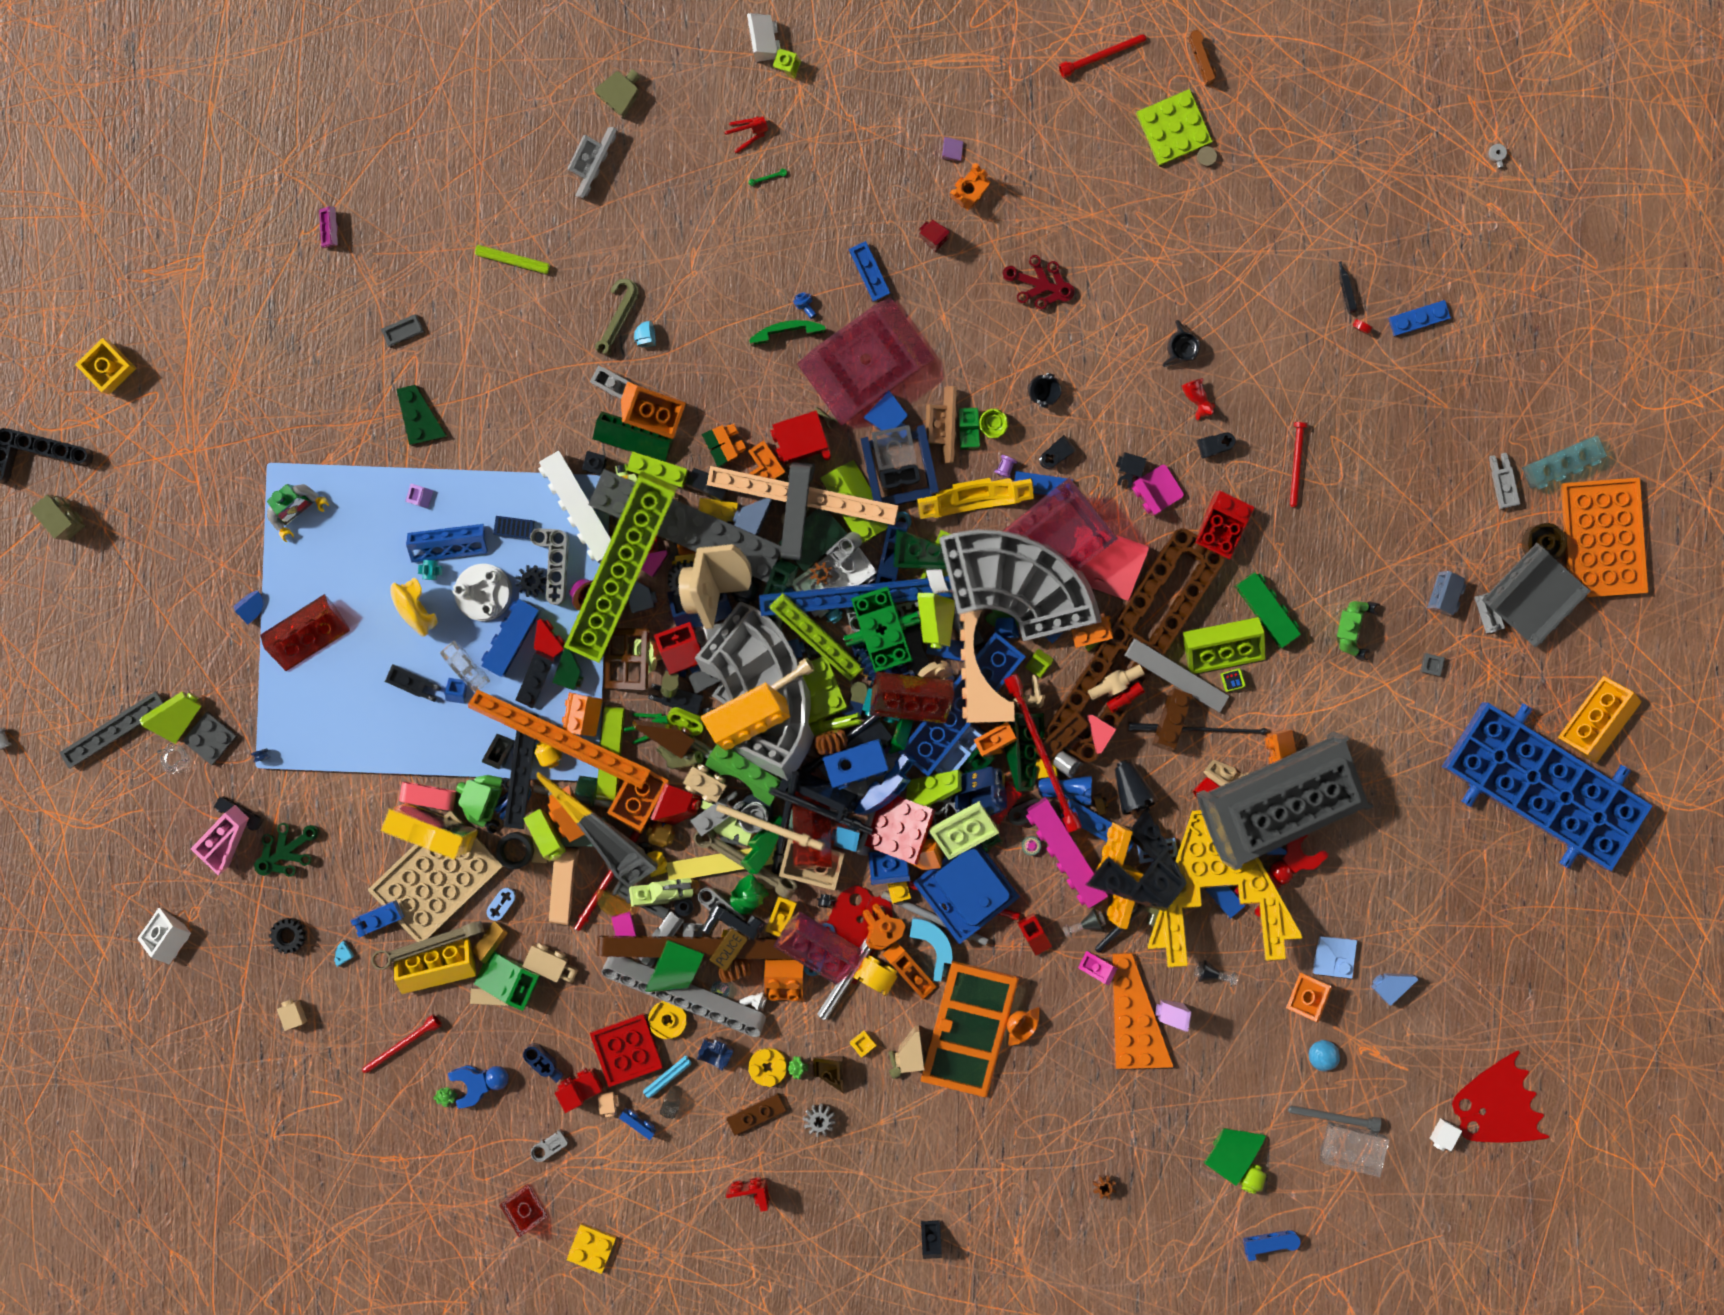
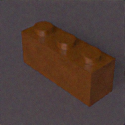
(1172, 719)

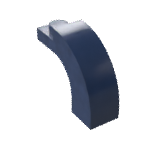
(886, 570)

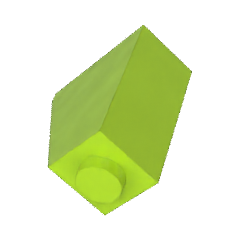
(936, 619)
(172, 716)
(545, 835)

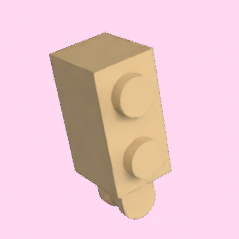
(549, 963)

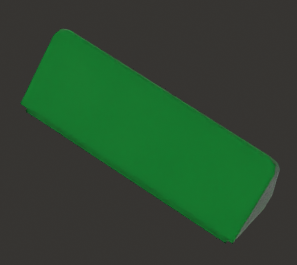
(901, 735)

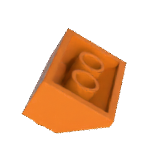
(651, 410)

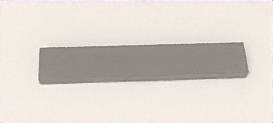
(1176, 675)

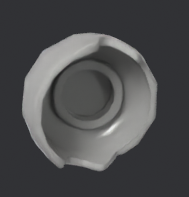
(757, 811)

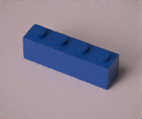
(511, 637)

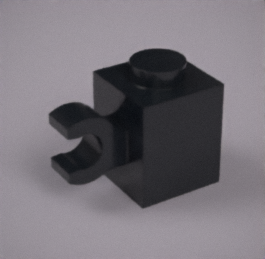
(1131, 466)

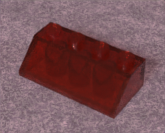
(304, 632)
(911, 697)
(819, 829)

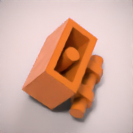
(582, 714)

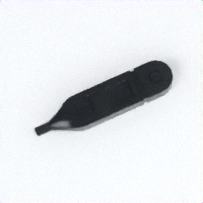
(1347, 289)

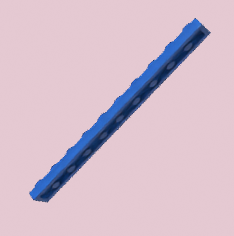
(841, 596)

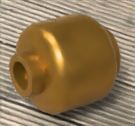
(660, 834)

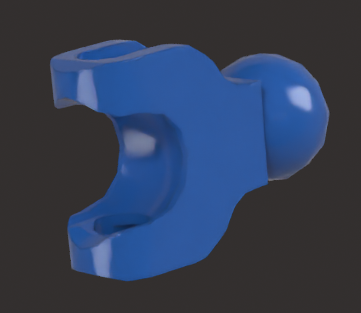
(478, 1082)

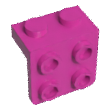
(1157, 490)

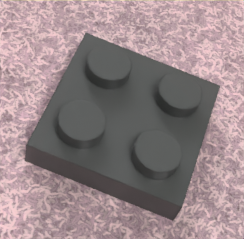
(210, 738)

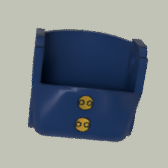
(984, 786)

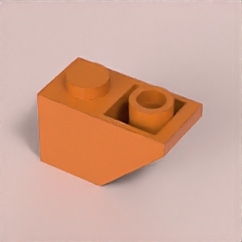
(931, 855)

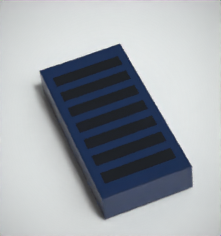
(513, 527)

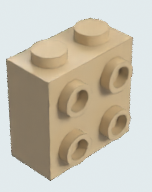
(704, 782)

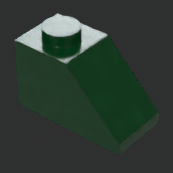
(568, 671)
(976, 761)

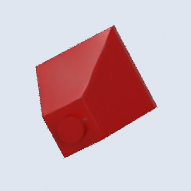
(676, 805)

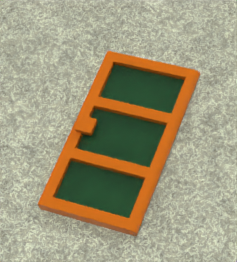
(969, 1029)

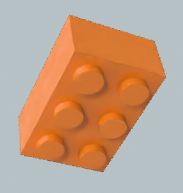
(636, 805)

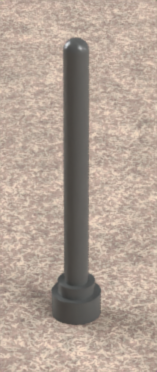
(1372, 1124)

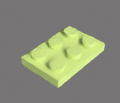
(964, 830)

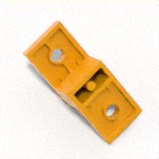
(1116, 848)

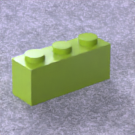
(665, 471)

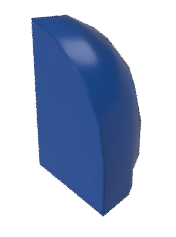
(249, 607)

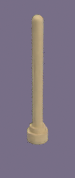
(803, 668)

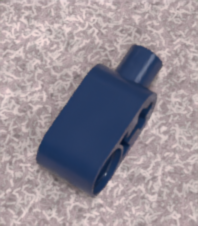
(553, 1072)

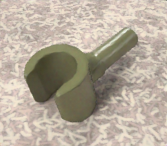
(825, 417)
(894, 1072)

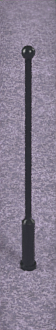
(1153, 727)

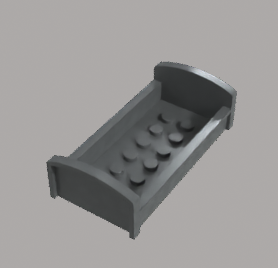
(1283, 801)

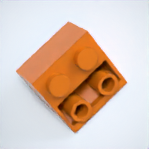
(1280, 744)
(783, 979)

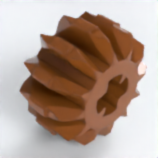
(830, 741)
(737, 970)

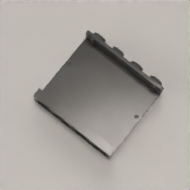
(1536, 595)

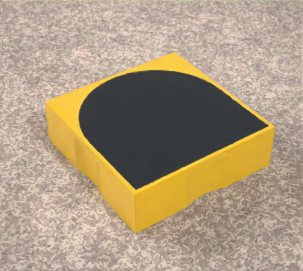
(429, 830)

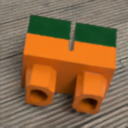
(726, 452)

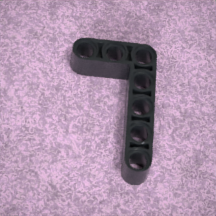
(35, 445)

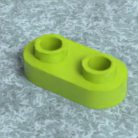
(686, 719)

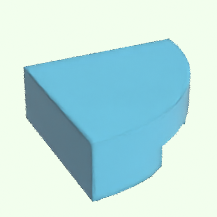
(343, 953)

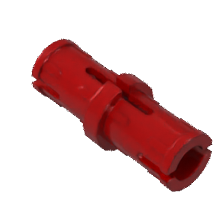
(1125, 697)

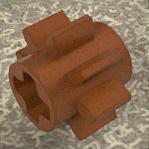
(823, 578)
(1101, 1182)

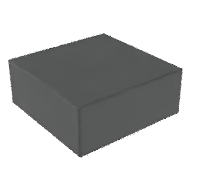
(1432, 664)

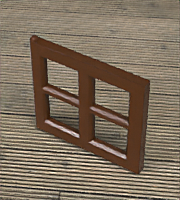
(626, 659)

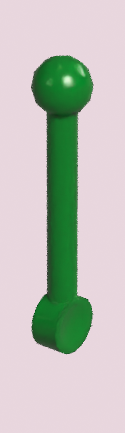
(782, 173)

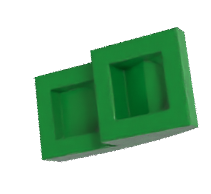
(969, 428)

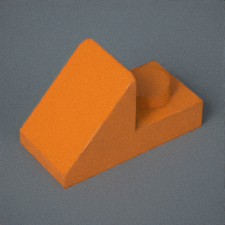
(994, 740)

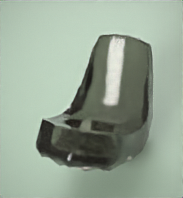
(671, 1102)

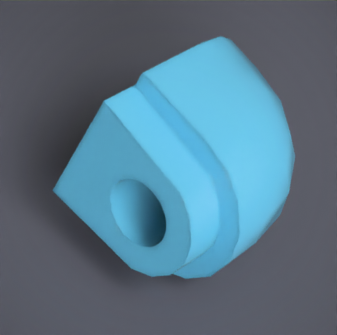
(645, 335)

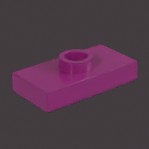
(328, 227)

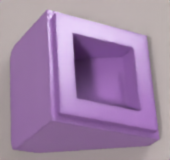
(952, 149)
(419, 495)

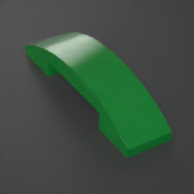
(763, 335)

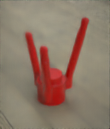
(757, 125)

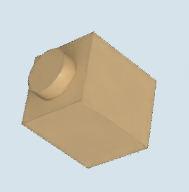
(291, 1014)

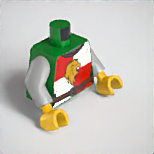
(289, 503)

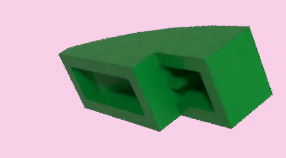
(762, 847)

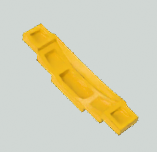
(974, 496)

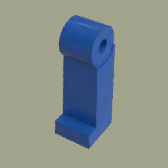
(1270, 1242)

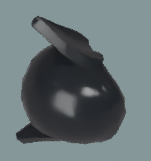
(1182, 346)

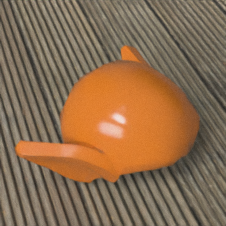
(1022, 1025)

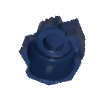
(715, 1052)

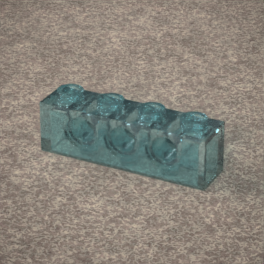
(1535, 471)

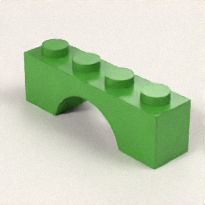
(733, 764)

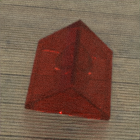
(523, 1210)

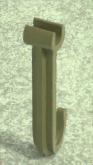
(620, 315)

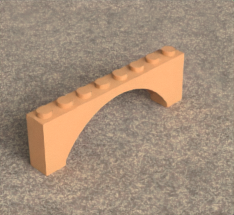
(982, 701)

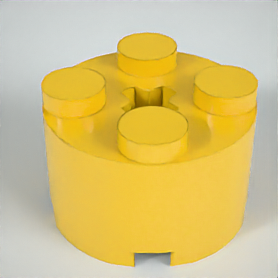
(876, 976)

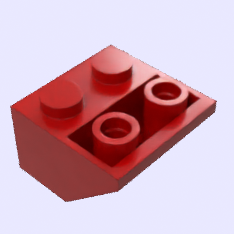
(678, 647)

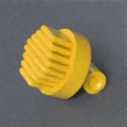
(661, 863)

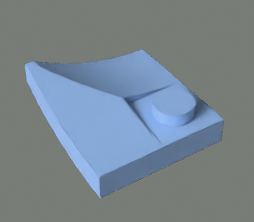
(1335, 957)

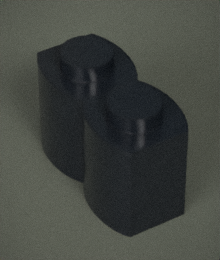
(905, 476)

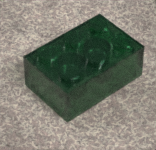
(820, 535)

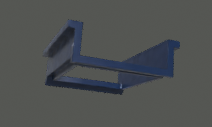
(906, 497)

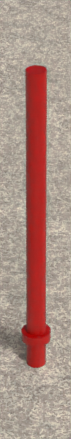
(584, 917)

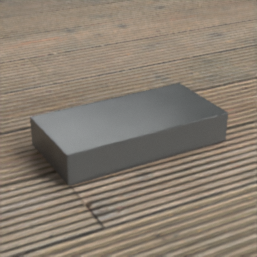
(402, 330)

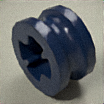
(260, 755)

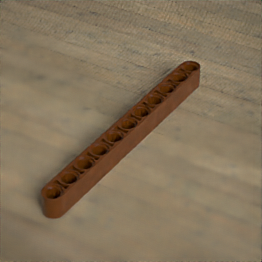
(653, 946)

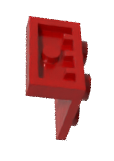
(756, 1186)

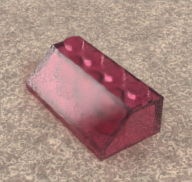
(818, 948)

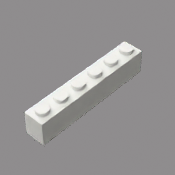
(576, 503)

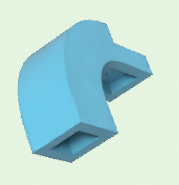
(932, 933)

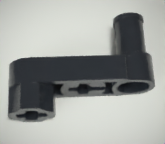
(718, 913)

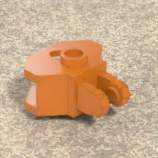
(883, 931)

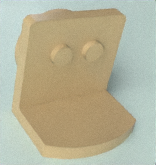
(714, 572)

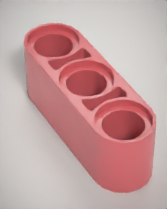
(427, 796)

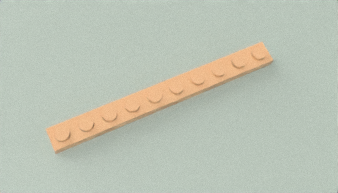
(817, 497)

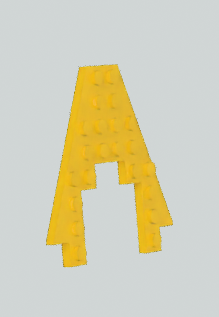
(1204, 869)

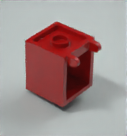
(800, 438)

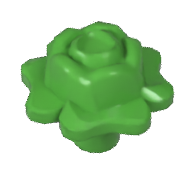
(797, 1067)
(445, 1096)

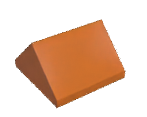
(1309, 997)

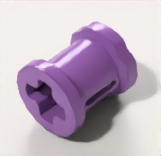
(1005, 466)

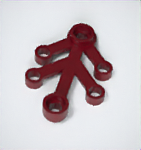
(1042, 284)

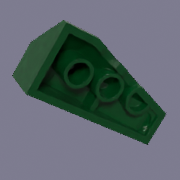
(1021, 752)

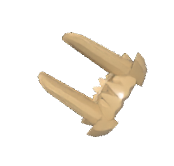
(1032, 701)

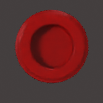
(1361, 326)

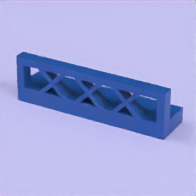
(445, 539)

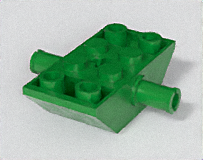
(872, 611)

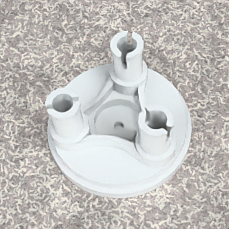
(483, 592)

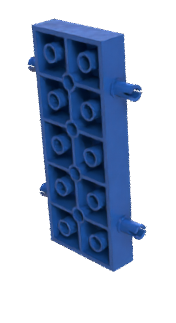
(1546, 786)

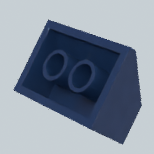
(681, 617)

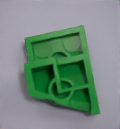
(674, 968)
(1234, 1153)

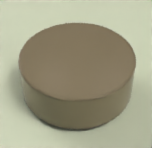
(1206, 156)

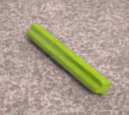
(512, 259)

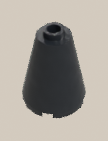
(1133, 789)

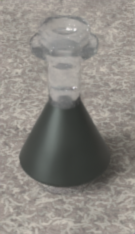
(1093, 921)

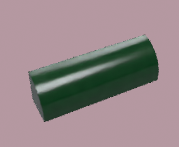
(614, 432)

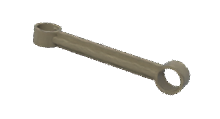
(783, 886)
(425, 945)

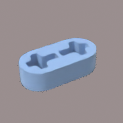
(497, 901)

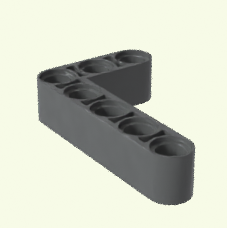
(796, 506)

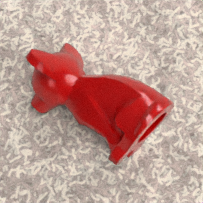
(1197, 395)

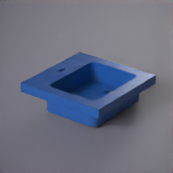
(969, 889)

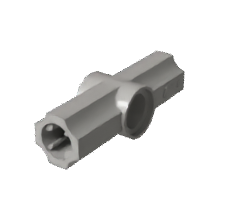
(667, 928)

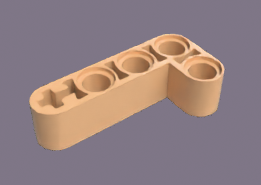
(563, 886)

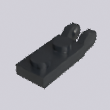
(410, 682)
(683, 699)

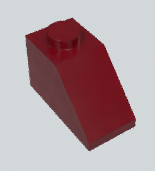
(933, 234)

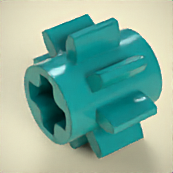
(430, 570)

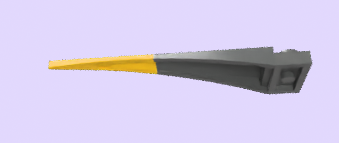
(620, 853)

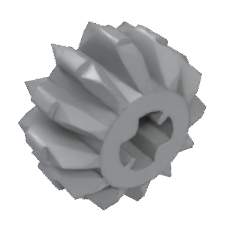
(827, 1120)

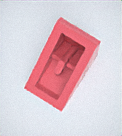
(1100, 732)

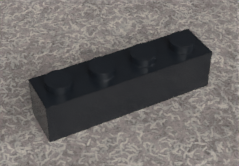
(224, 804)

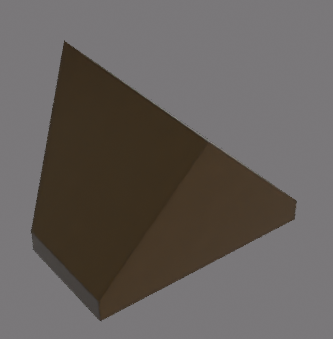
(830, 1070)

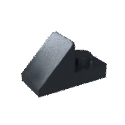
(931, 1239)

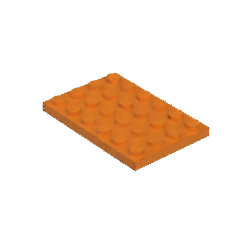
(1605, 535)

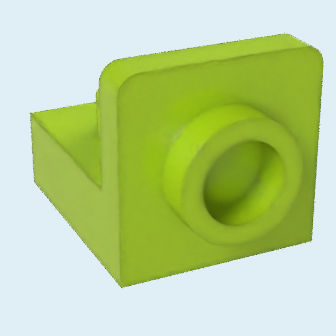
(788, 62)

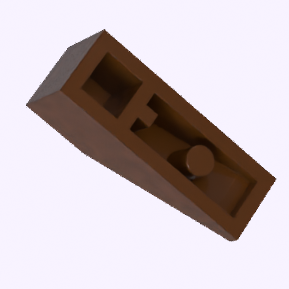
(667, 735)

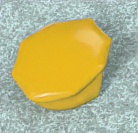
(410, 608)

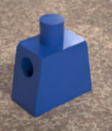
(886, 413)

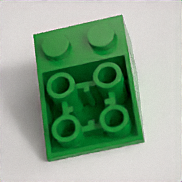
(507, 980)

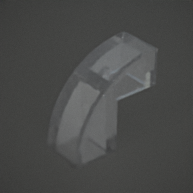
(464, 667)

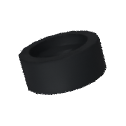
(501, 845)

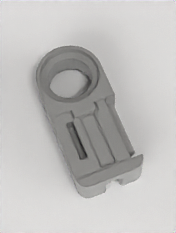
(550, 1145)

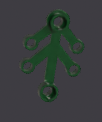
(283, 851)

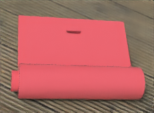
(1117, 567)

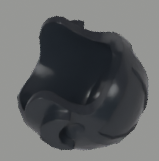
(1044, 390)

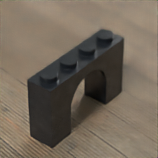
(915, 642)

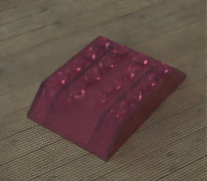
(1066, 524)

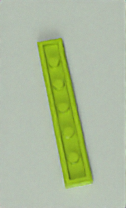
(816, 637)

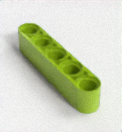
(611, 740)

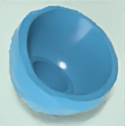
(1324, 1055)

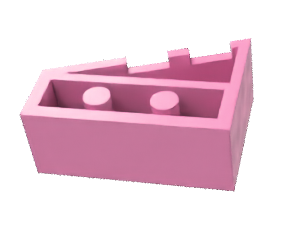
(221, 840)

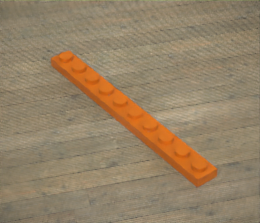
(559, 738)

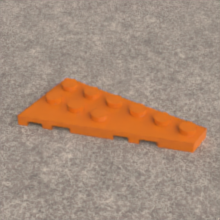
(1135, 1026)

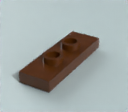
(756, 1114)

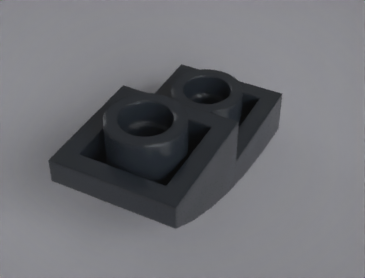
(698, 481)

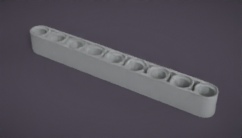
(690, 999)

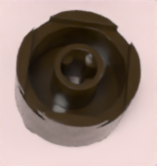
(1551, 533)

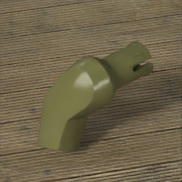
(675, 762)

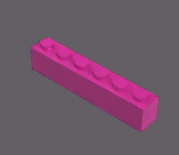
(1065, 850)

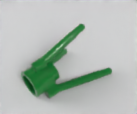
(658, 718)

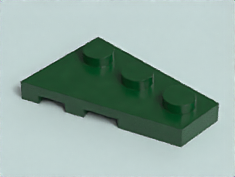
(417, 416)
(917, 552)

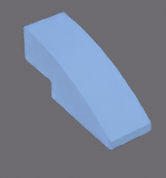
(961, 750)

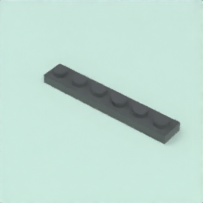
(110, 731)

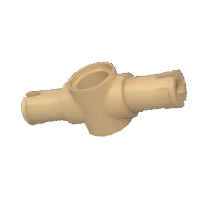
(1116, 682)

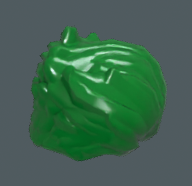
(747, 895)

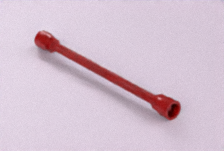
(1070, 818)

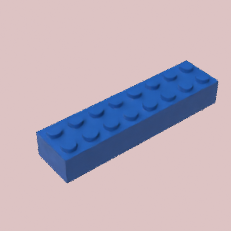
(933, 739)

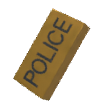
(728, 949)

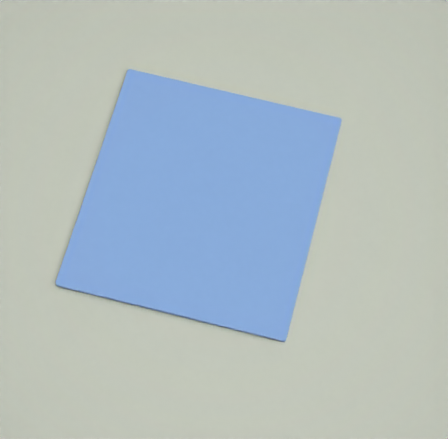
(335, 703)

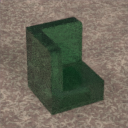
(587, 787)

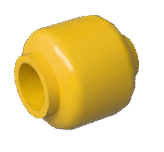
(547, 755)

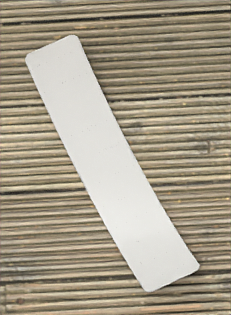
(937, 581)

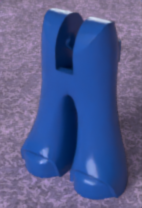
(1076, 789)

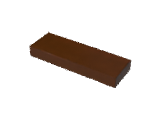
(1064, 735)

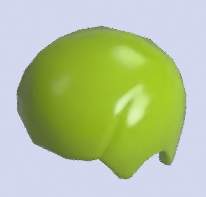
(993, 423)

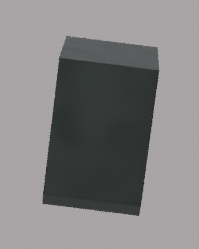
(498, 752)

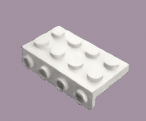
(851, 573)

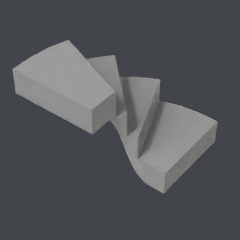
(1020, 579)
(754, 652)

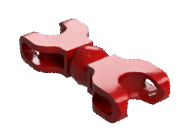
(1282, 871)

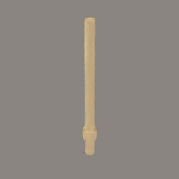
(804, 840)

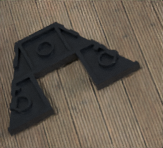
(1158, 884)

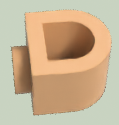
(608, 1103)

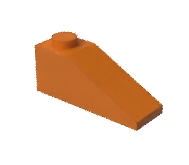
(909, 970)

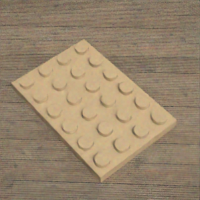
(433, 885)

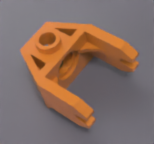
(977, 180)

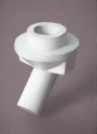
(757, 1000)

